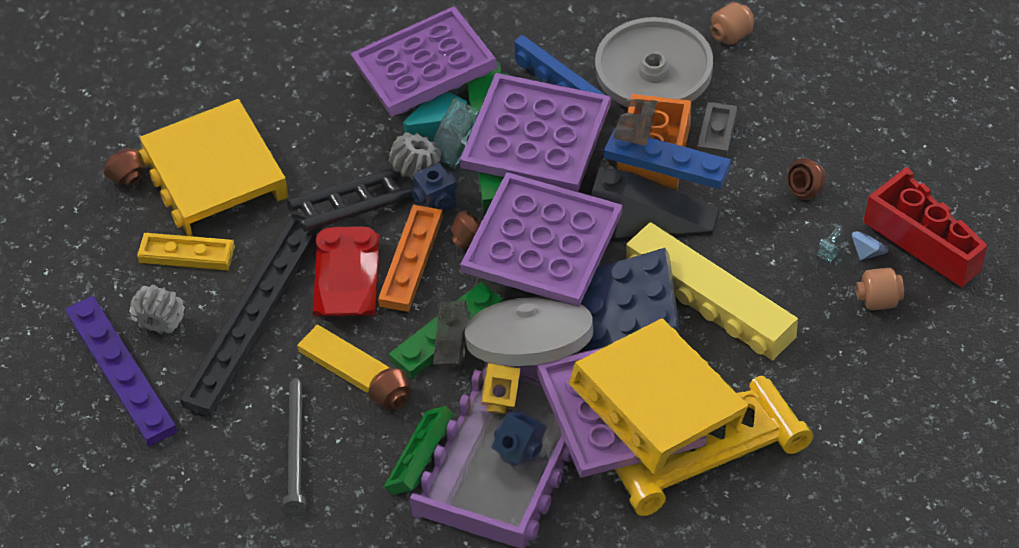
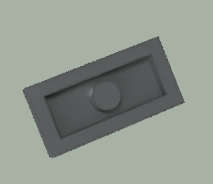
(717, 129)

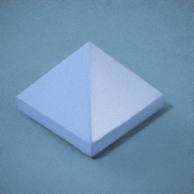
(867, 246)

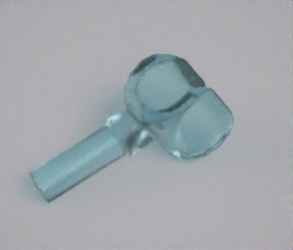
(828, 248)

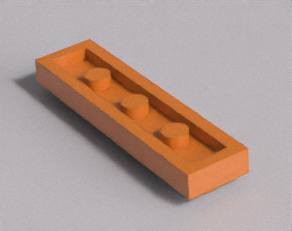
(410, 258)

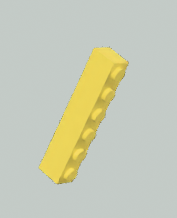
(720, 295)

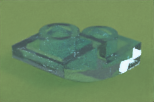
(454, 131)

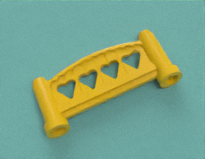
(772, 423)

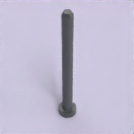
(294, 502)

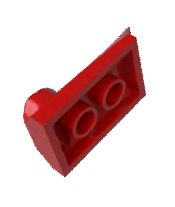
(346, 272)

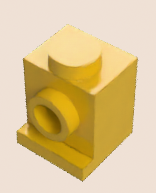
(501, 376)

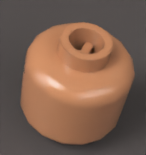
(732, 23)
(880, 289)

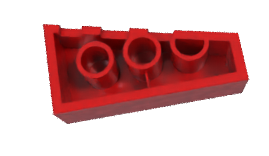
(923, 227)

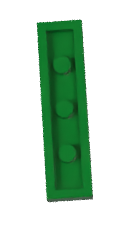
(418, 350)

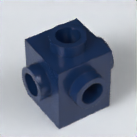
(434, 188)
(518, 438)

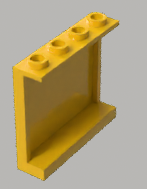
(210, 164)
(655, 392)

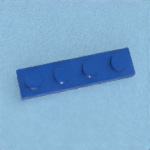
(546, 67)
(670, 160)

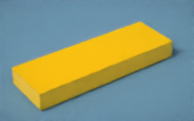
(186, 251)
(340, 357)

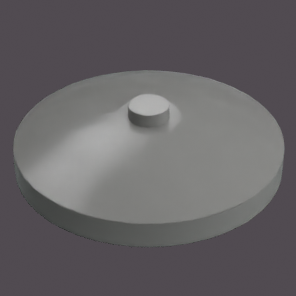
(654, 60)
(528, 331)

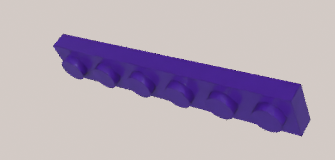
(121, 371)

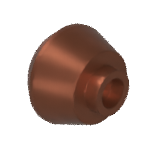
(124, 167)
(806, 178)
(464, 229)
(390, 389)

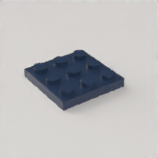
(630, 297)

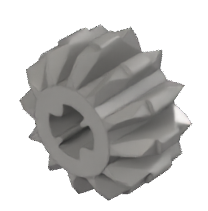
(413, 154)
(157, 309)

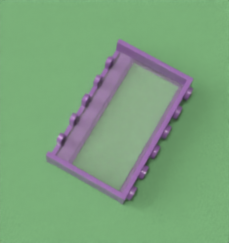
(476, 487)

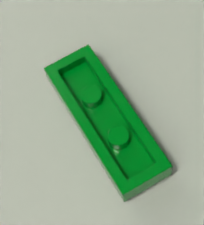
(419, 451)

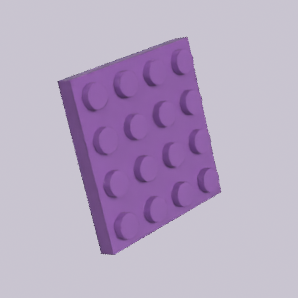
(424, 61)
(536, 131)
(542, 239)
(587, 436)

